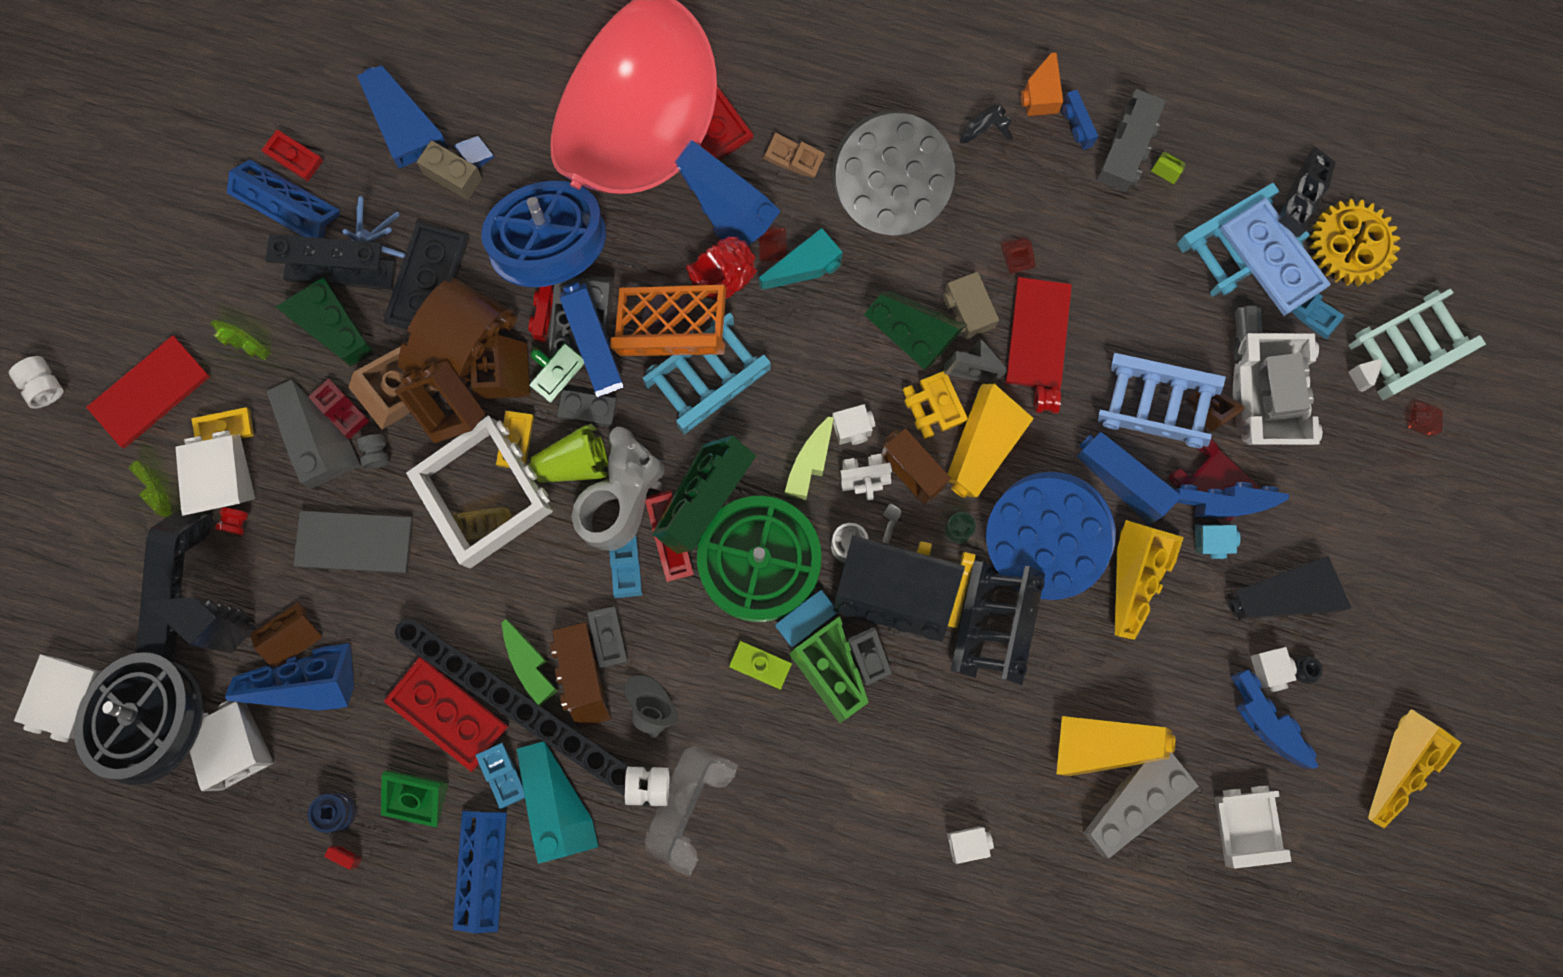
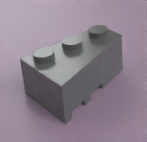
(1131, 141)

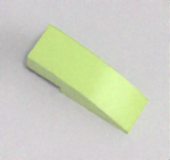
(809, 461)

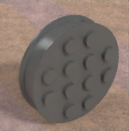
(893, 172)

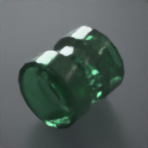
(962, 523)

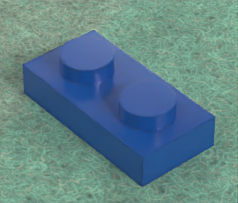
(1083, 128)

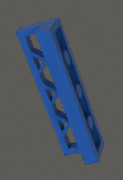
(277, 203)
(483, 872)

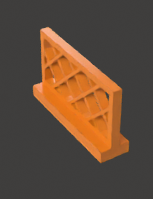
(669, 344)

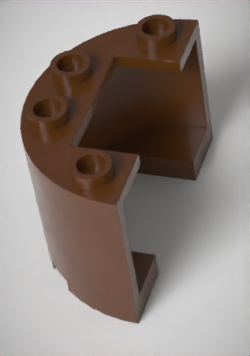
(453, 328)

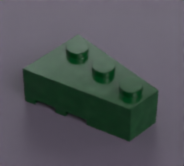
(327, 321)
(914, 328)

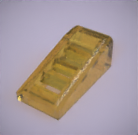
(496, 518)

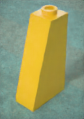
(987, 439)
(1107, 745)

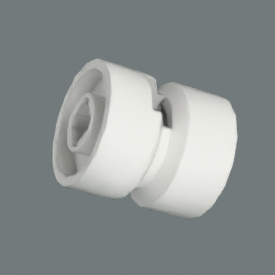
(36, 381)
(842, 537)
(657, 786)

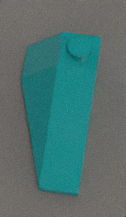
(555, 812)

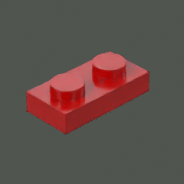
(292, 155)
(540, 322)

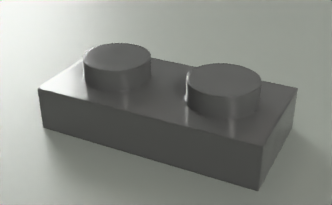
(587, 408)
(607, 637)

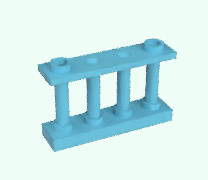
(1197, 241)
(710, 400)

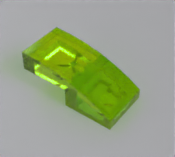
(154, 493)

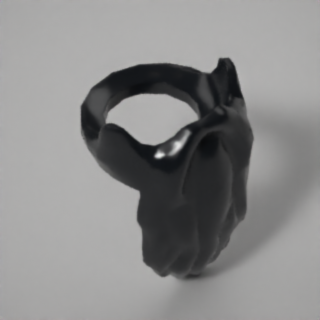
(984, 121)

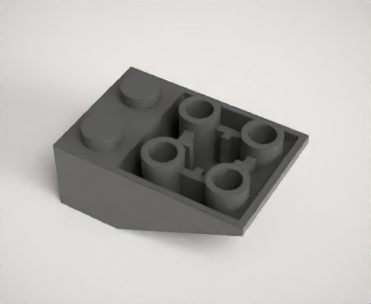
(601, 292)

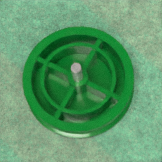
(759, 558)

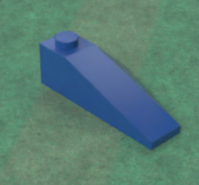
(724, 196)
(308, 683)

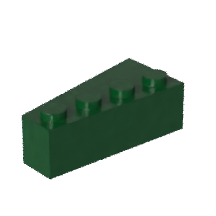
(702, 493)

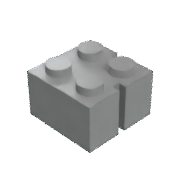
(1287, 382)

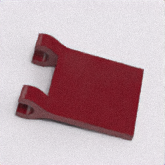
(1213, 473)

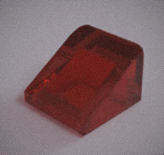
(773, 244)
(1018, 255)
(1426, 419)

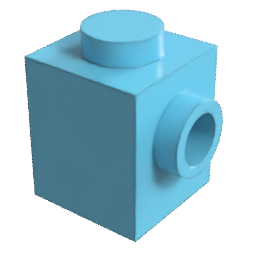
(1216, 539)

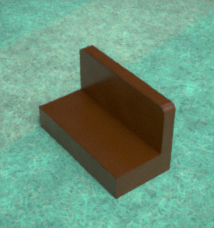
(285, 636)

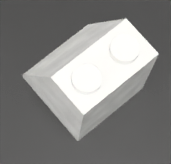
(212, 473)
(228, 747)

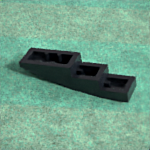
(1306, 191)

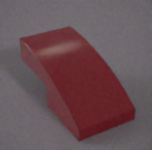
(338, 408)

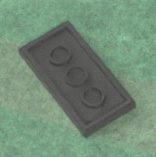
(353, 542)

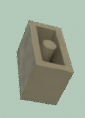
(449, 170)
(971, 305)

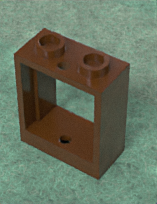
(427, 411)
(914, 466)

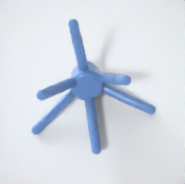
(364, 235)

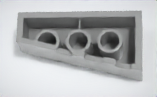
(1138, 802)

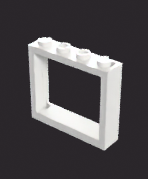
(420, 478)

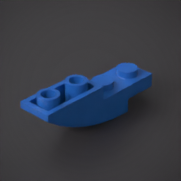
(1232, 501)
(1279, 732)

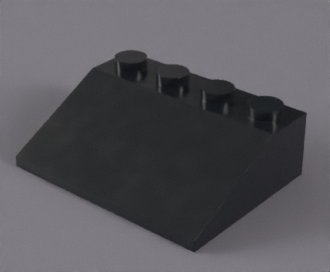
(898, 588)

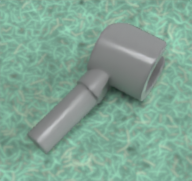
(893, 514)

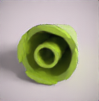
(572, 458)

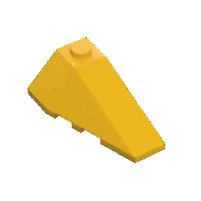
(1141, 564)
(1412, 756)

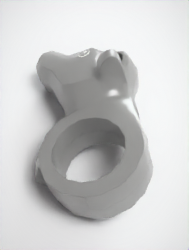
(630, 475)

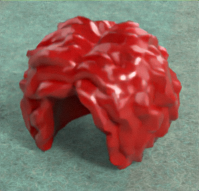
(724, 264)

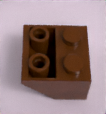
(501, 370)

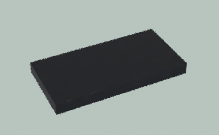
(430, 259)

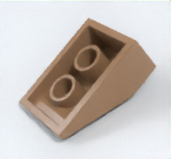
(375, 389)

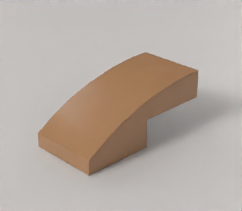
(792, 156)

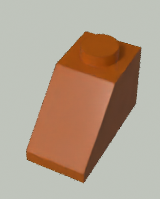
(1043, 89)

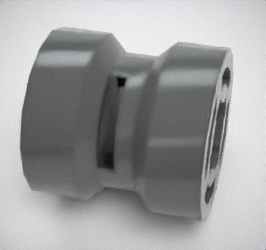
(373, 450)

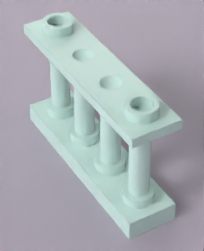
(1439, 357)

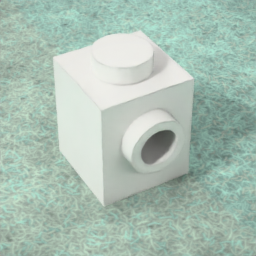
(853, 425)
(1274, 669)
(970, 844)

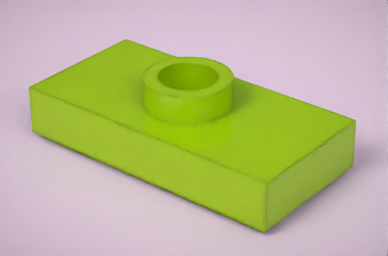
(760, 665)

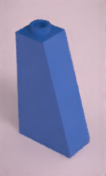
(399, 118)
(591, 339)
(1128, 478)

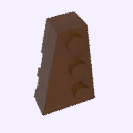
(579, 675)

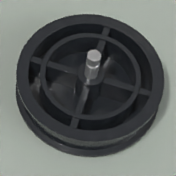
(138, 719)

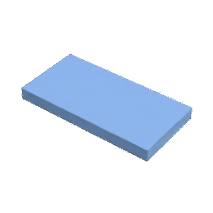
(1275, 257)

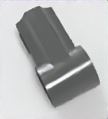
(1247, 321)

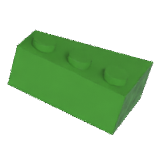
(831, 670)

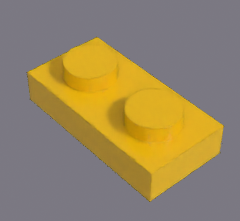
(236, 421)
(520, 430)

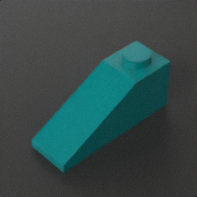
(808, 261)

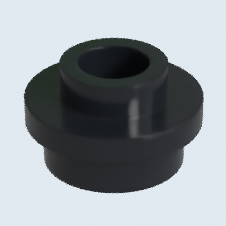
(1308, 669)

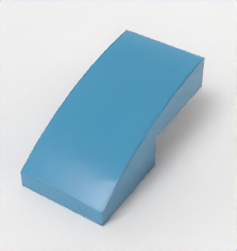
(1319, 316)
(626, 570)
(806, 618)
(501, 775)

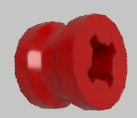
(1047, 399)
(231, 521)

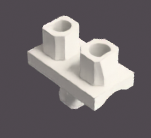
(865, 478)

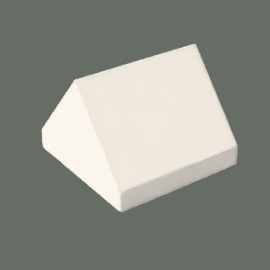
(1366, 374)

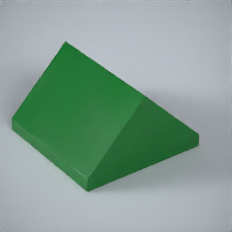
(412, 798)

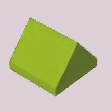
(1168, 167)

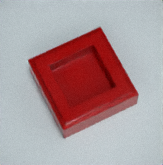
(343, 857)

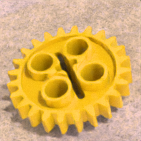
(1377, 253)

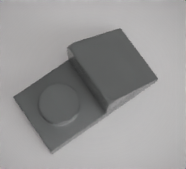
(977, 365)
(869, 656)

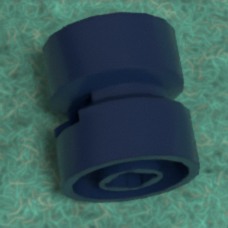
(331, 812)

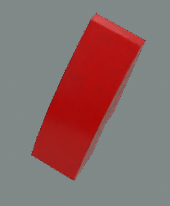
(674, 565)

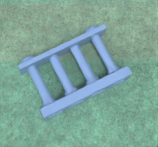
(1153, 374)

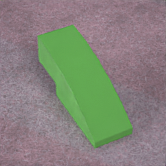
(527, 664)

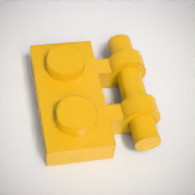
(942, 401)

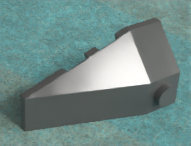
(311, 439)

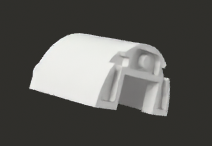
(1247, 391)

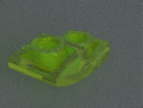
(238, 338)

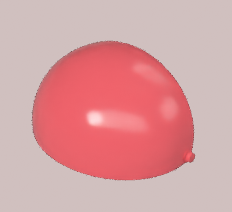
(635, 100)

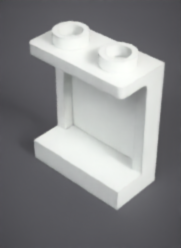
(54, 697)
(1250, 828)

